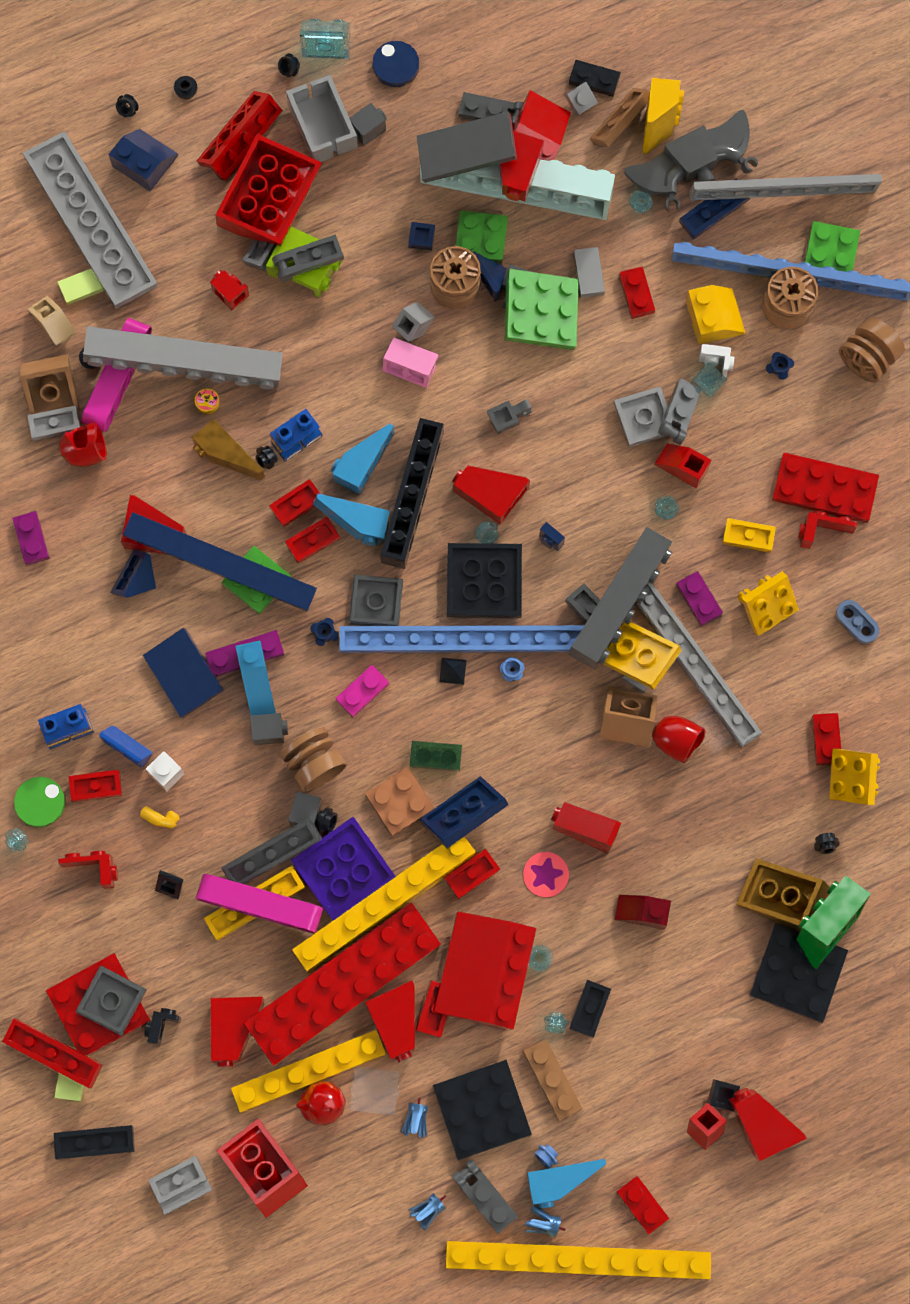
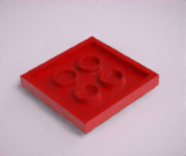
(85, 1034)

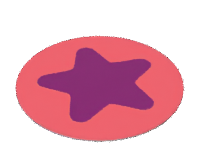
(546, 874)

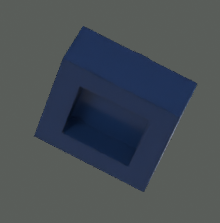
(421, 236)
(551, 537)

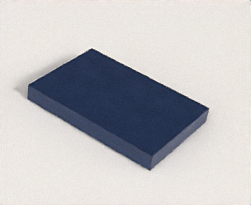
(183, 672)
(463, 812)

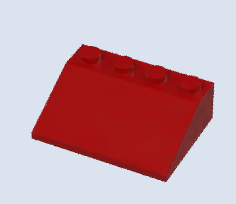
(267, 191)
(485, 970)

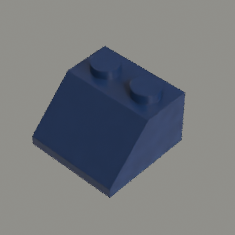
(142, 158)

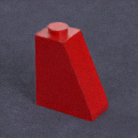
(519, 174)
(490, 490)
(144, 509)
(586, 826)
(395, 1020)
(228, 1032)
(763, 1124)

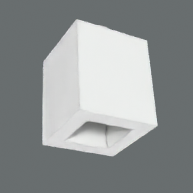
(165, 771)

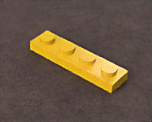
(227, 921)

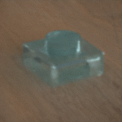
(709, 379)

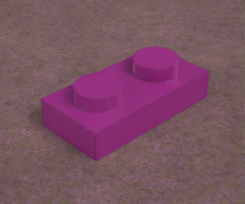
(31, 538)
(699, 598)

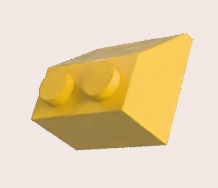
(714, 313)

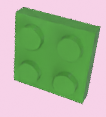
(483, 234)
(832, 246)
(252, 598)

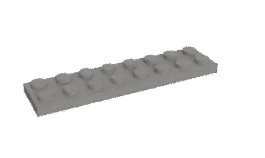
(90, 220)

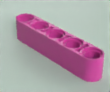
(111, 386)
(259, 903)

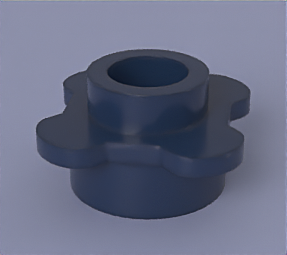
(784, 360)
(326, 624)

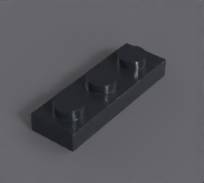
(94, 1142)

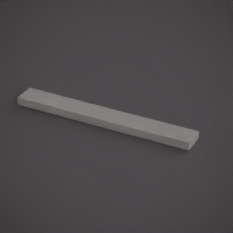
(785, 187)
(699, 668)

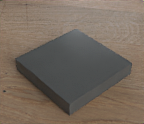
(375, 601)
(111, 1000)

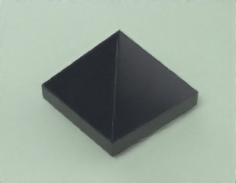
(452, 671)
(169, 884)

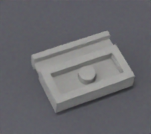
(180, 1185)

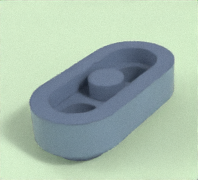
(859, 620)

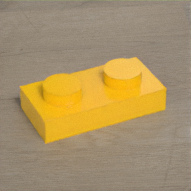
(749, 535)

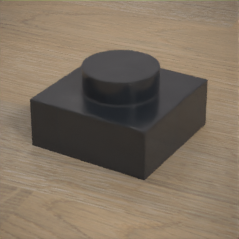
(721, 1093)

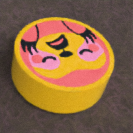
(207, 401)

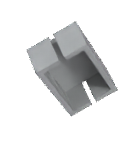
(322, 119)

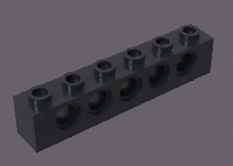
(412, 493)

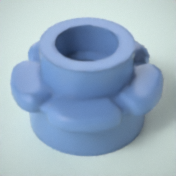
(512, 663)
(546, 1155)

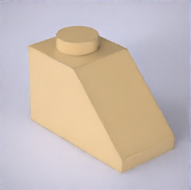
(52, 320)

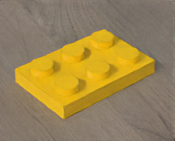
(642, 655)

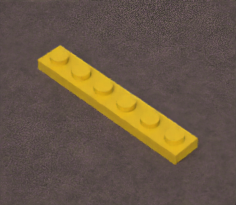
(308, 1071)

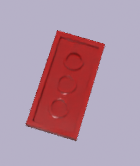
(825, 487)

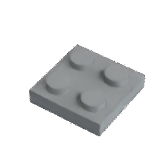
(641, 415)

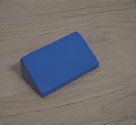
(126, 745)

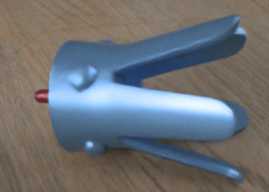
(416, 1119)
(428, 1210)
(548, 1227)

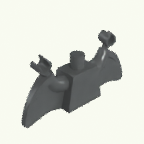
(694, 157)

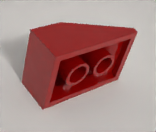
(543, 121)
(262, 1168)

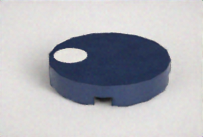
(395, 63)

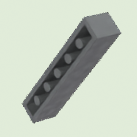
(620, 598)

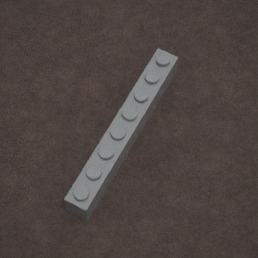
(182, 357)

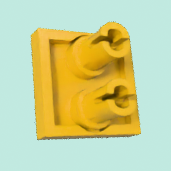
(769, 602)
(854, 776)

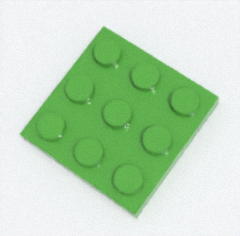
(541, 309)

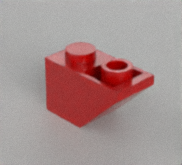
(684, 463)

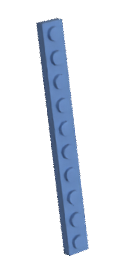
(761, 266)
(457, 639)

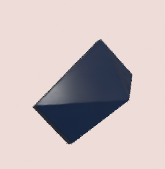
(491, 275)
(136, 576)

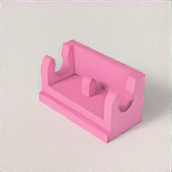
(410, 362)

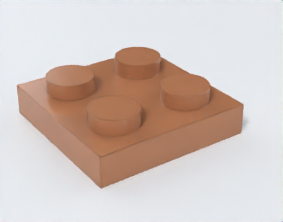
(399, 801)

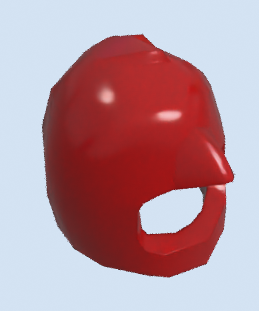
(84, 446)
(678, 737)
(322, 1103)

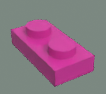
(362, 691)

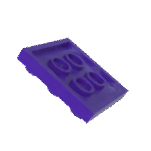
(343, 868)

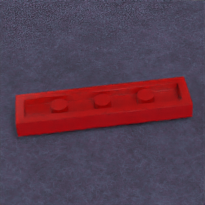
(52, 1053)

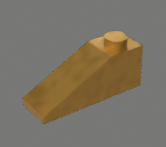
(223, 450)

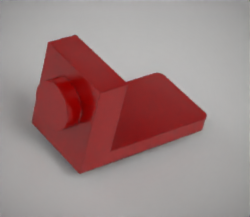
(821, 519)
(108, 872)

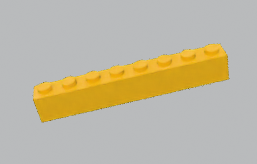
(382, 904)

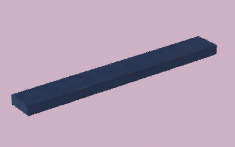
(219, 562)

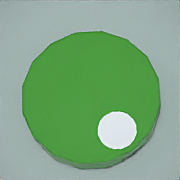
(39, 802)

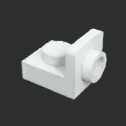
(717, 355)

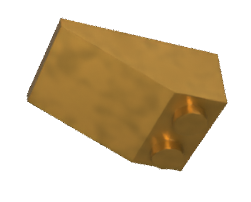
(781, 893)

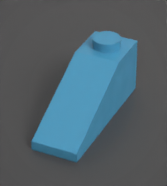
(360, 461)
(357, 519)
(255, 678)
(555, 1183)

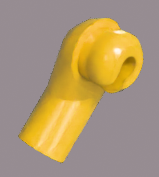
(157, 819)

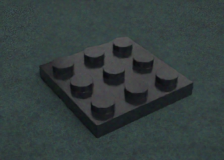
(484, 580)
(790, 979)
(482, 1110)

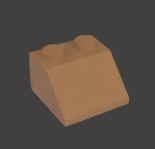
(49, 384)
(628, 716)

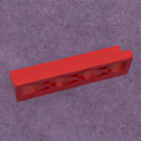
(240, 133)

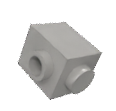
(413, 321)

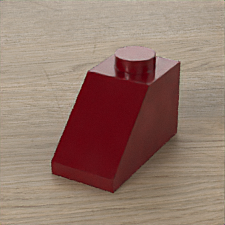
(643, 910)

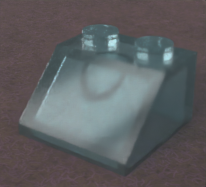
(325, 39)

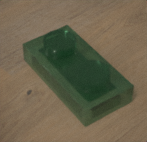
(435, 756)

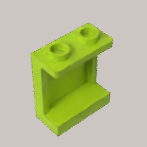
(317, 279)

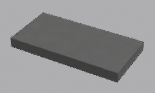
(466, 147)

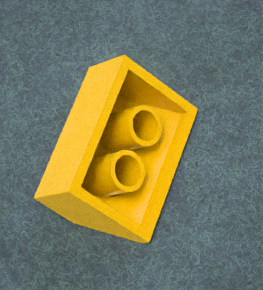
(662, 112)

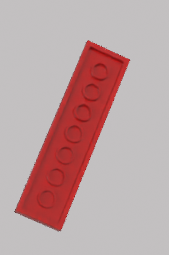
(341, 984)

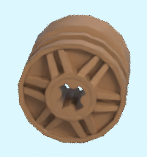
(453, 289)
(790, 310)
(871, 349)
(311, 755)

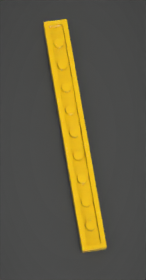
(578, 1260)

